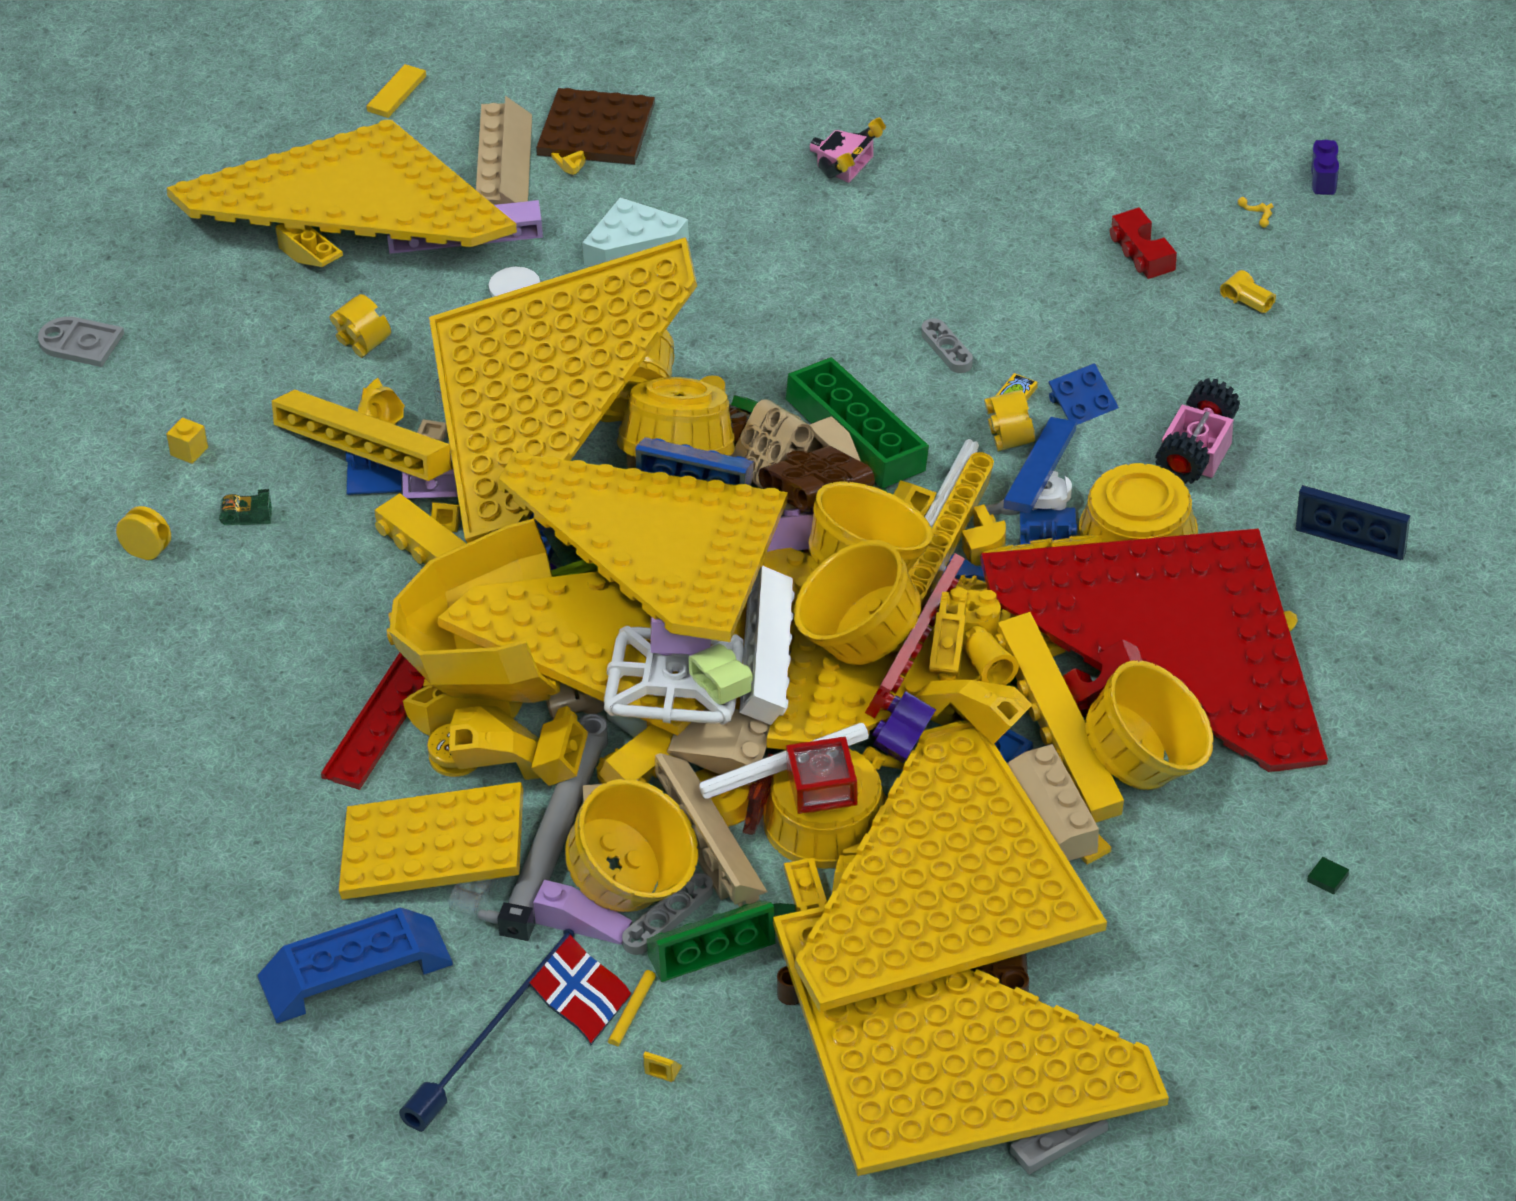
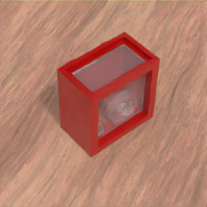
(821, 775)

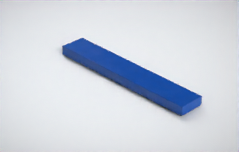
(1040, 465)

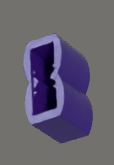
(1325, 167)
(903, 727)

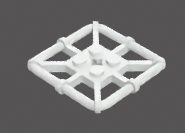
(661, 682)

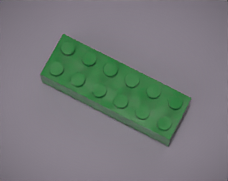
(877, 433)

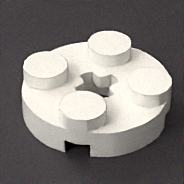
(1055, 494)

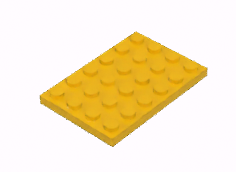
(432, 840)

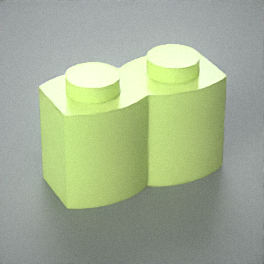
(720, 673)

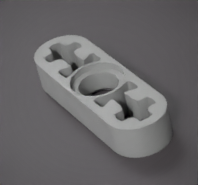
(946, 336)

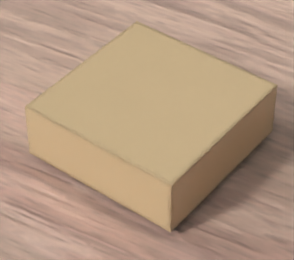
(433, 429)

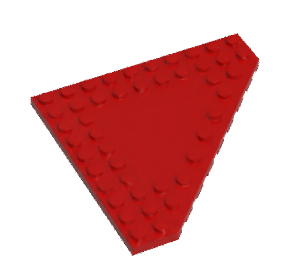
(1190, 606)

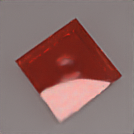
(757, 799)

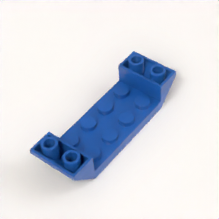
(348, 956)

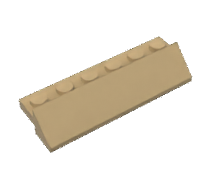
(504, 152)
(717, 848)

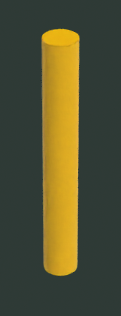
(632, 1008)

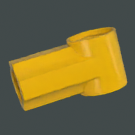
(1242, 288)

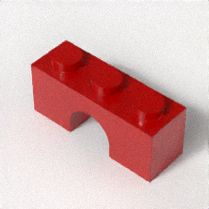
(1133, 233)
(1087, 691)

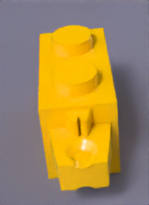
(560, 748)

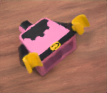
(846, 153)

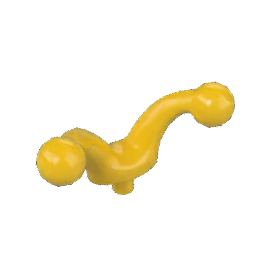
(1263, 222)

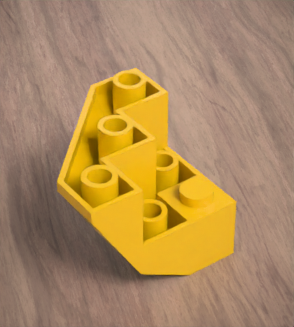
(986, 705)
(491, 737)

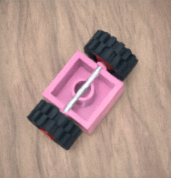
(1200, 432)

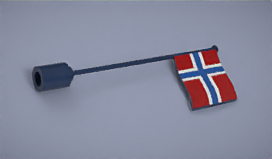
(569, 985)

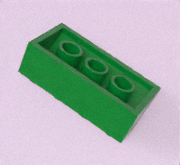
(712, 940)

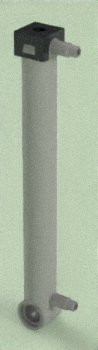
(549, 838)

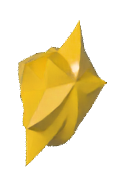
(381, 403)

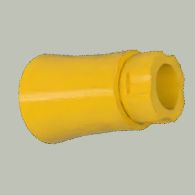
(989, 657)

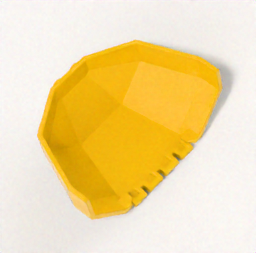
(451, 661)

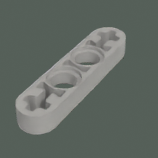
(664, 912)

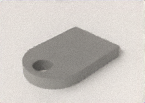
(80, 340)

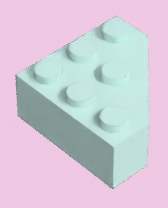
(630, 229)

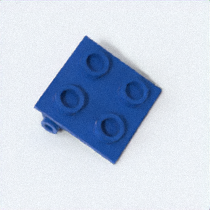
(1082, 394)
(371, 477)
(1047, 524)

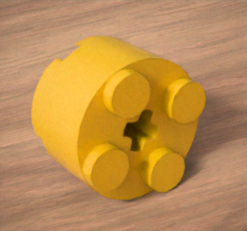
(360, 325)
(1010, 420)
(981, 609)

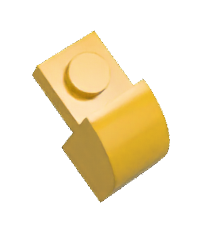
(985, 536)

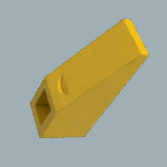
(306, 246)

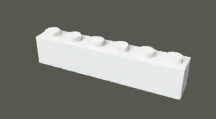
(768, 645)

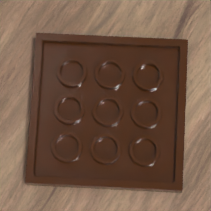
(598, 123)

